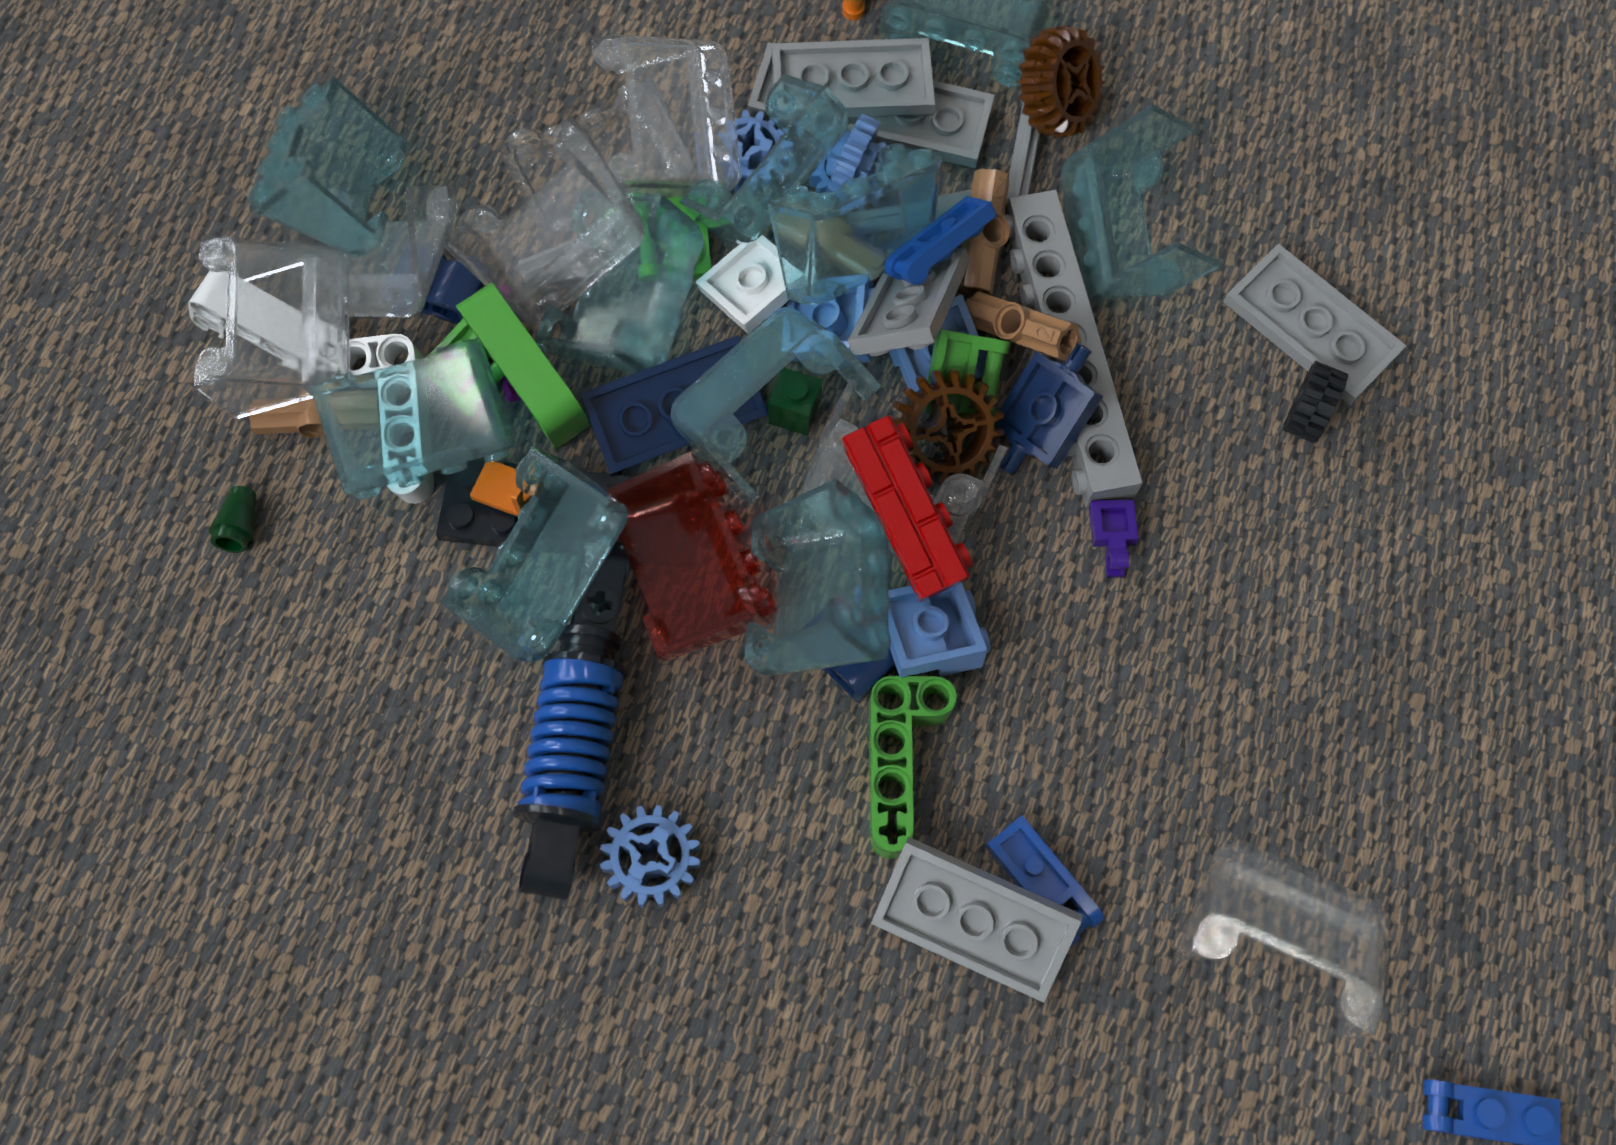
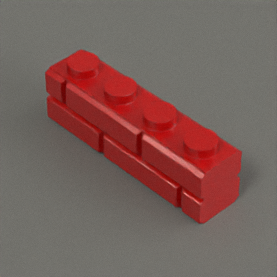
(906, 509)

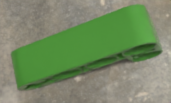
(524, 365)
(899, 766)

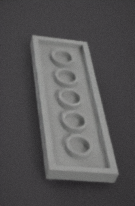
(952, 131)

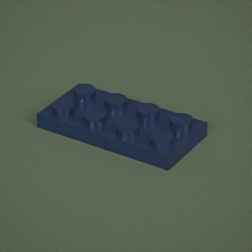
(634, 411)

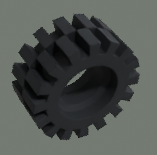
(1315, 402)

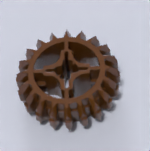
(1061, 81)
(981, 422)

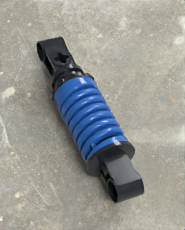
(572, 736)

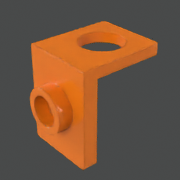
(498, 489)

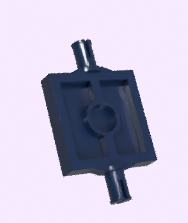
(1047, 409)

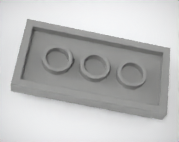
(865, 75)
(908, 313)
(1313, 321)
(977, 919)

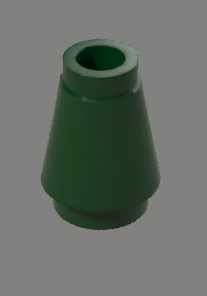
(234, 522)

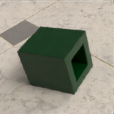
(794, 401)

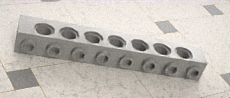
(1042, 218)

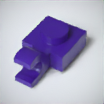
(1115, 527)

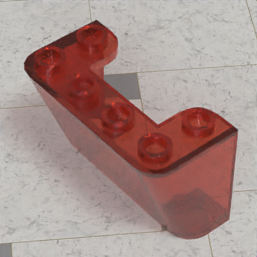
(690, 557)

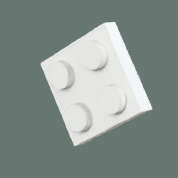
(747, 283)

